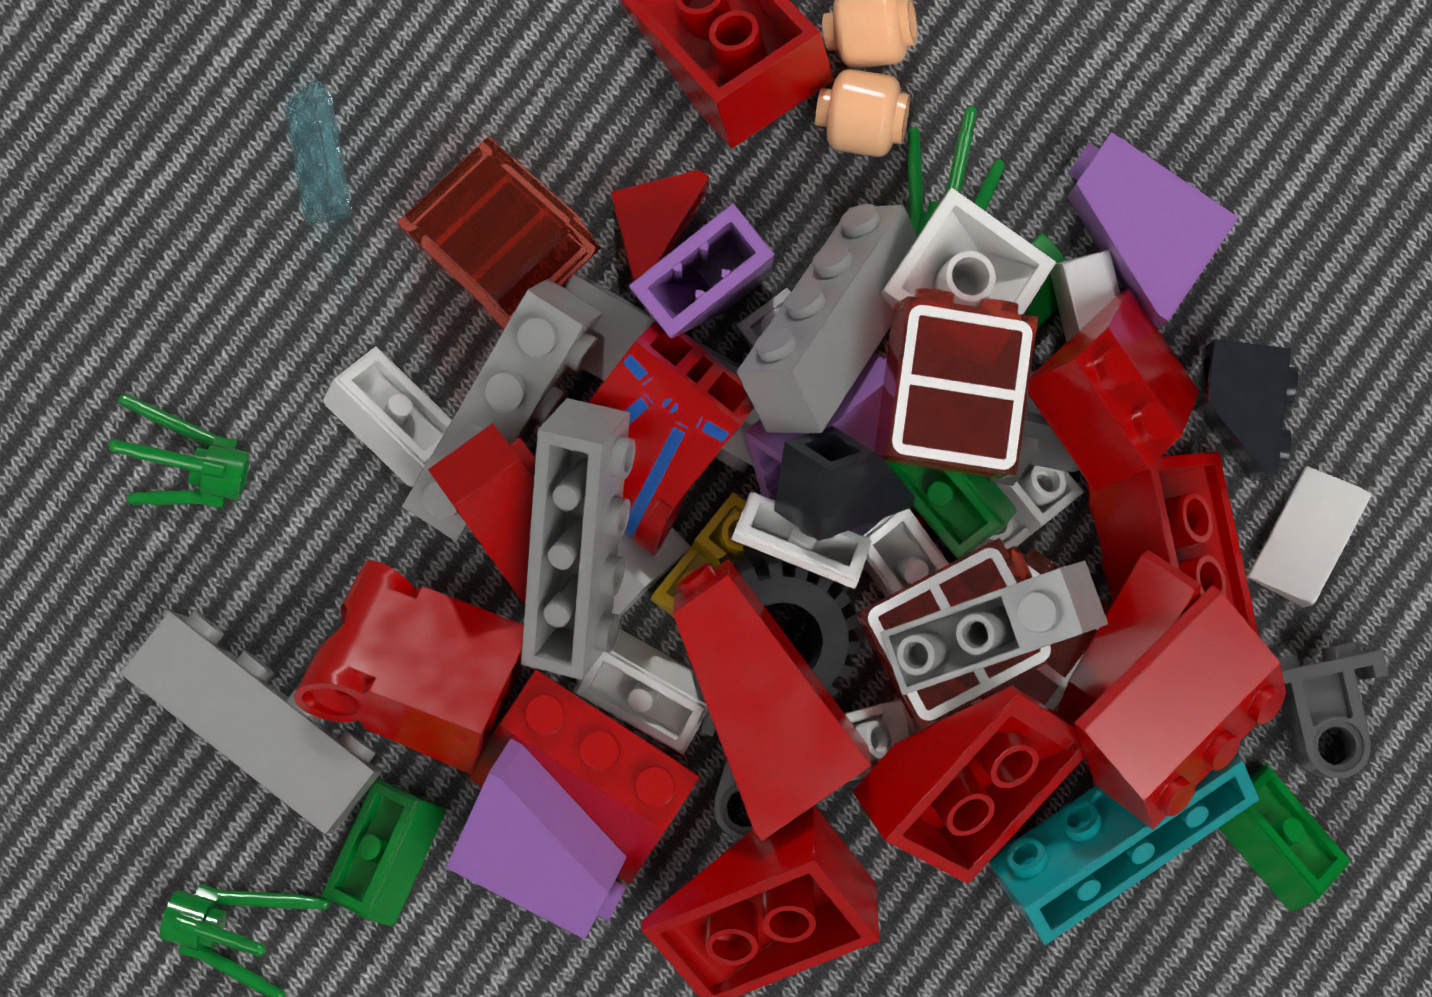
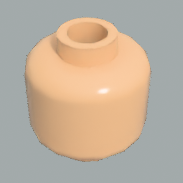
(870, 31)
(863, 113)

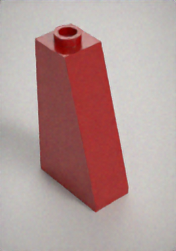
(768, 706)

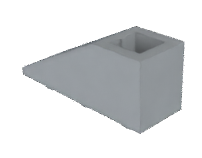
(994, 627)

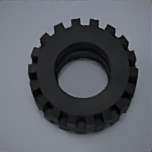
(830, 616)

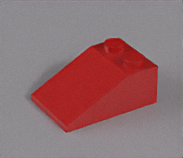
(736, 57)
(1115, 393)
(970, 780)
(767, 910)

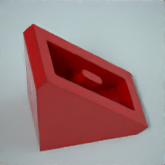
(656, 216)

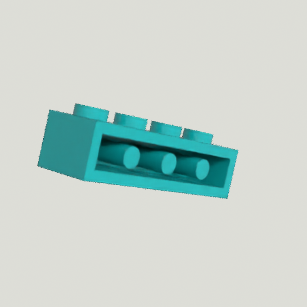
(1101, 849)

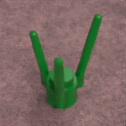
(916, 215)
(217, 470)
(199, 925)

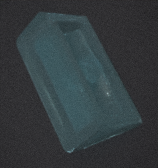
(318, 155)

